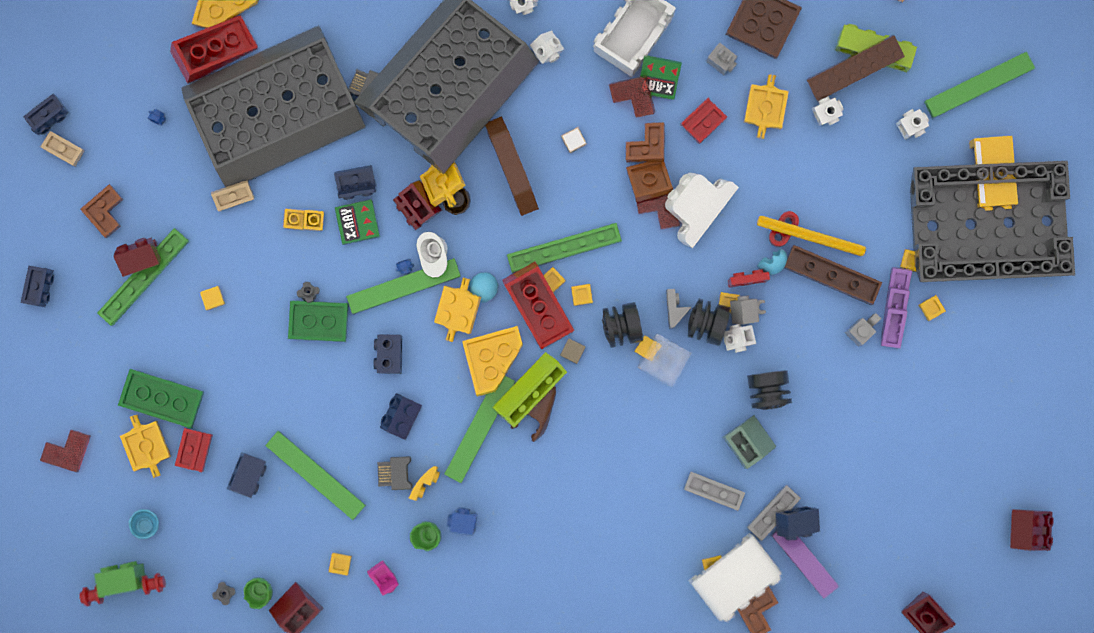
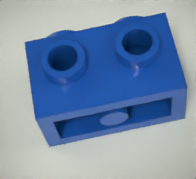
(462, 521)

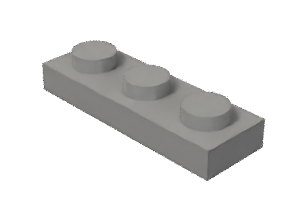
(714, 491)
(766, 519)

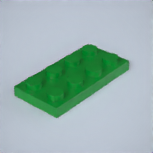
(160, 398)

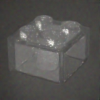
(664, 360)

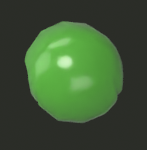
(425, 536)
(258, 593)

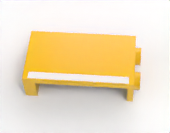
(995, 151)

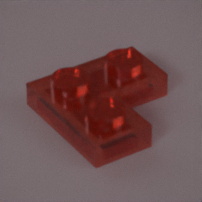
(635, 90)
(666, 219)
(71, 455)

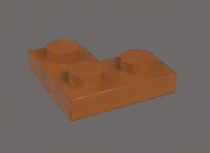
(652, 148)
(98, 210)
(753, 615)

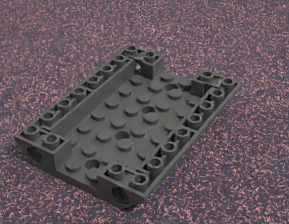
(468, 93)
(281, 128)
(991, 249)

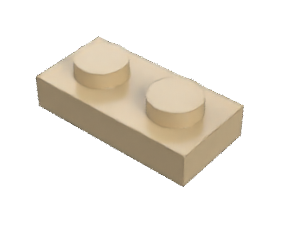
(62, 148)
(232, 195)

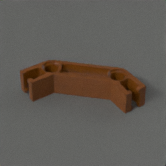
(511, 166)

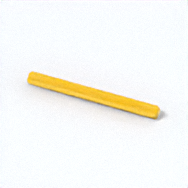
(810, 235)

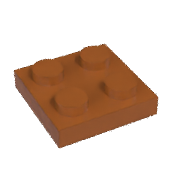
(649, 180)

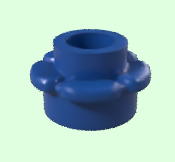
(156, 117)
(404, 266)

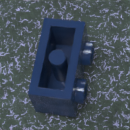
(388, 354)
(246, 475)
(797, 522)

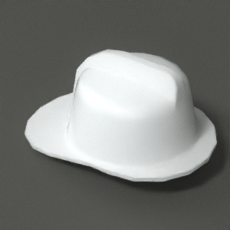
(432, 254)

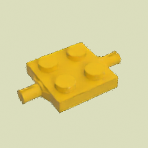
(766, 106)
(442, 186)
(457, 309)
(145, 446)

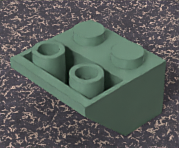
(749, 442)

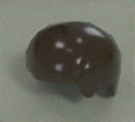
(462, 200)

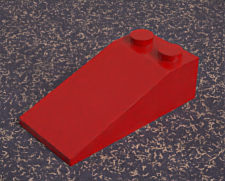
(212, 48)
(538, 305)

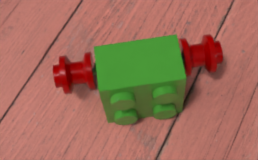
(119, 580)

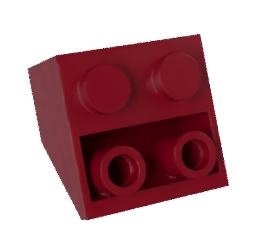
(1031, 530)
(295, 609)

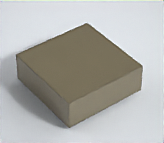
(572, 351)

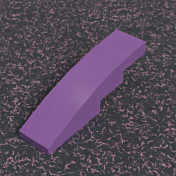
(895, 307)
(807, 564)

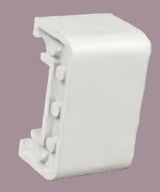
(633, 33)
(736, 578)

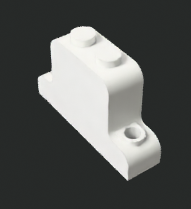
(697, 204)

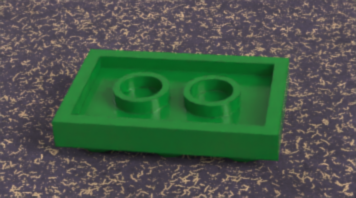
(318, 321)

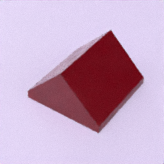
(927, 615)

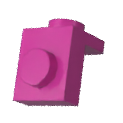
(383, 578)

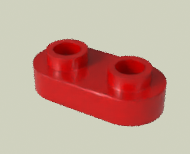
(784, 237)

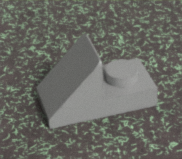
(674, 314)

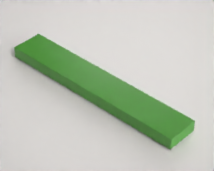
(979, 85)
(565, 247)
(141, 280)
(399, 288)
(476, 433)
(315, 475)

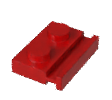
(703, 120)
(741, 279)
(193, 450)

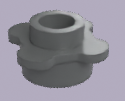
(308, 297)
(225, 599)

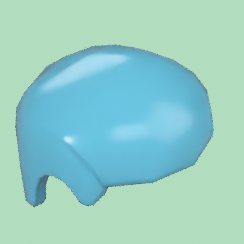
(775, 264)
(484, 285)
(143, 524)

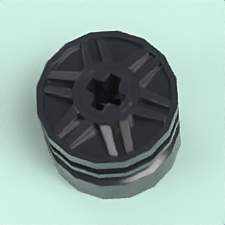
(708, 322)
(622, 325)
(769, 389)

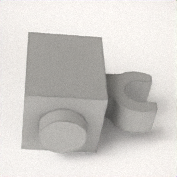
(722, 59)
(745, 310)
(862, 330)

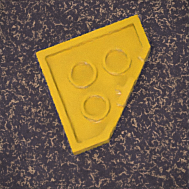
(216, 11)
(491, 358)

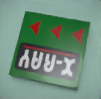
(661, 76)
(357, 222)

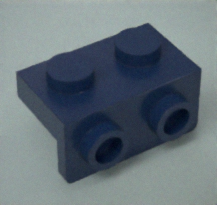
(45, 115)
(355, 182)
(37, 286)
(400, 416)

